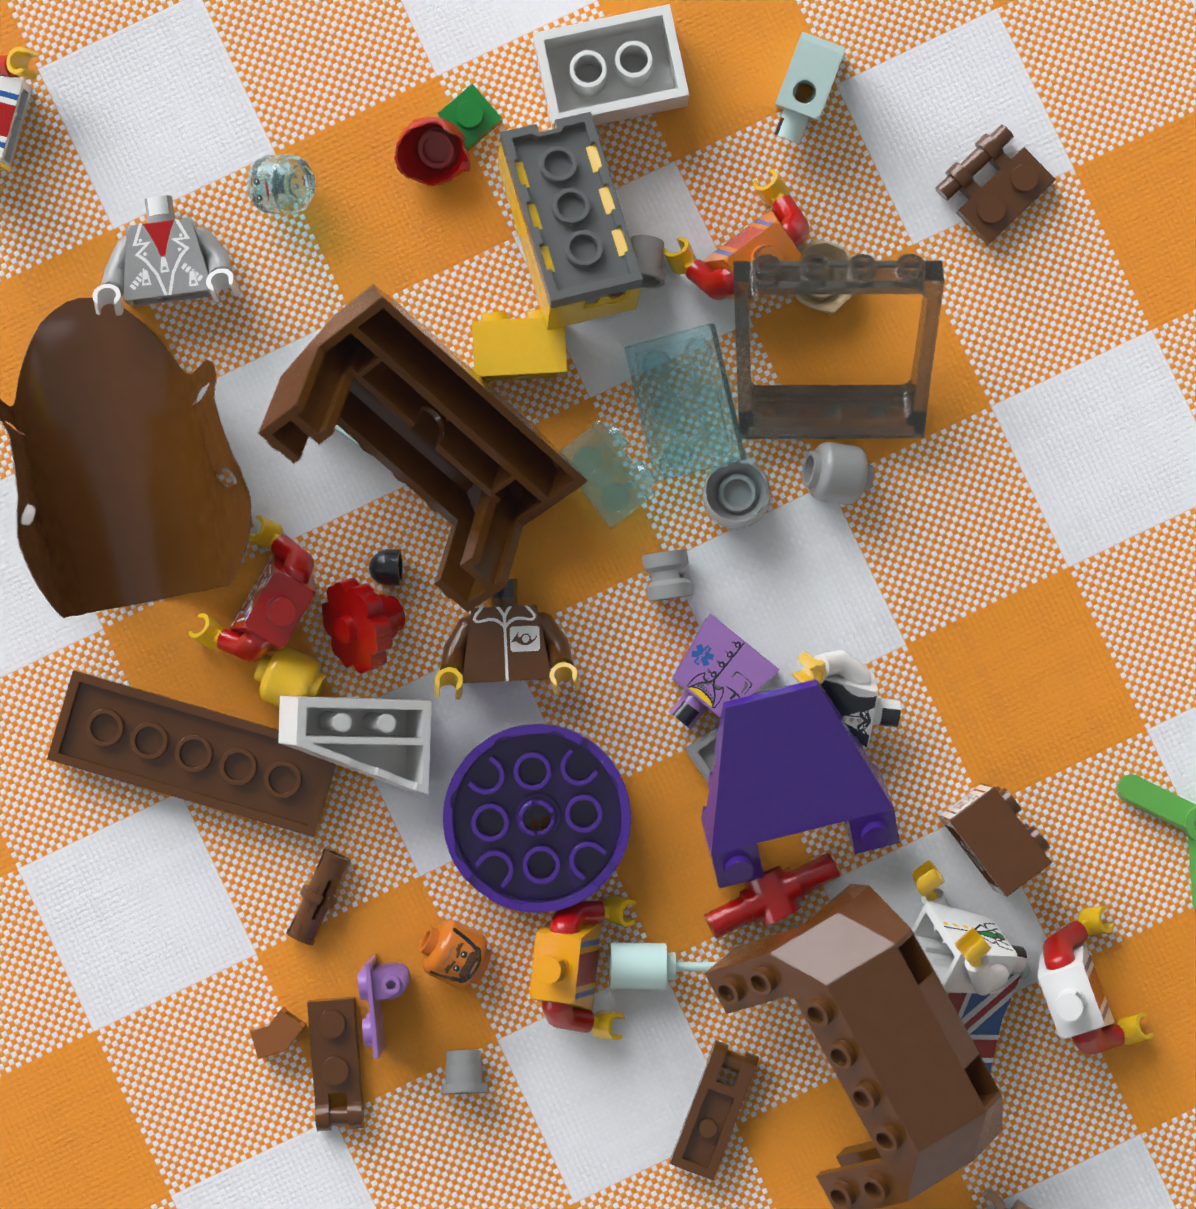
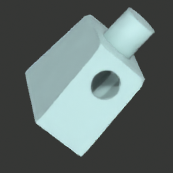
(812, 64)

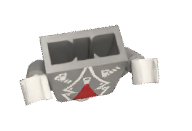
(164, 262)

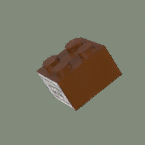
(996, 839)

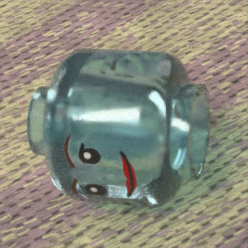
(281, 184)

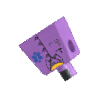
(717, 670)

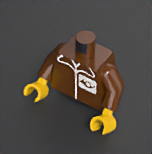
(506, 645)

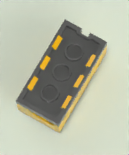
(569, 221)

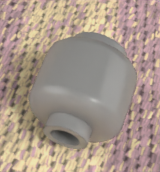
(837, 473)

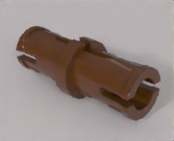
(318, 896)

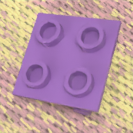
(375, 984)

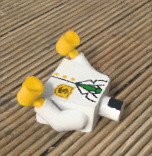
(960, 945)

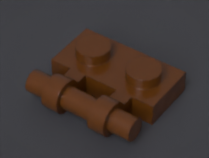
(1005, 194)

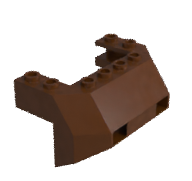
(432, 428)
(886, 1038)

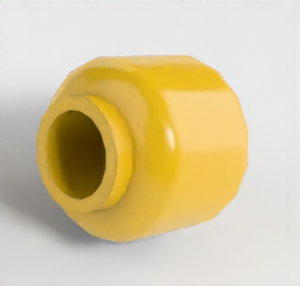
(289, 674)

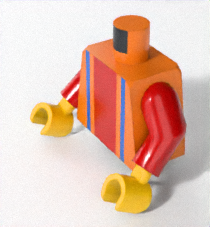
(774, 233)

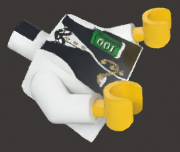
(851, 691)

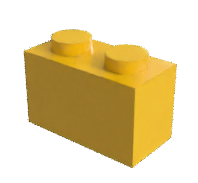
(518, 348)

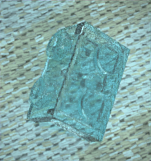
(614, 482)

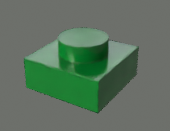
(471, 115)

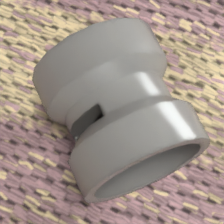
(667, 575)

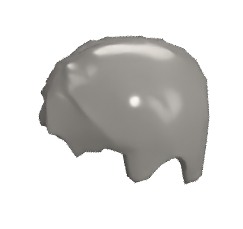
(737, 494)

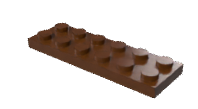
(189, 753)

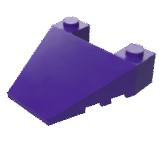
(786, 770)

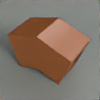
(277, 1035)

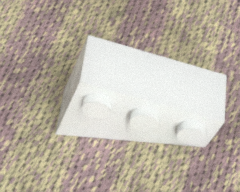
(366, 735)

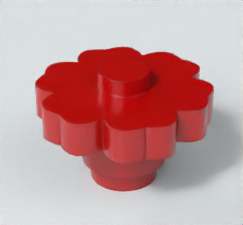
(361, 624)

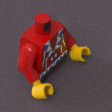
(273, 603)

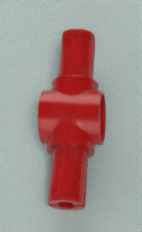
(772, 896)

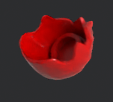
(431, 151)

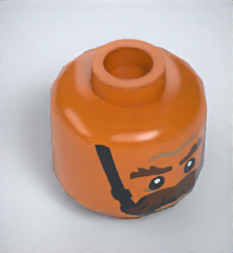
(455, 953)

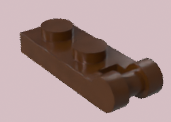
(335, 1062)
(713, 1112)

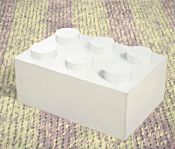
(612, 67)

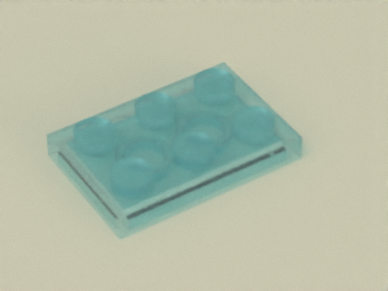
(685, 402)

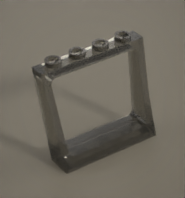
(836, 409)

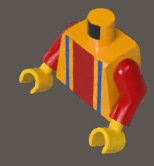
(567, 966)

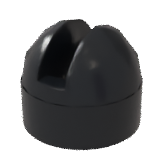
(387, 567)

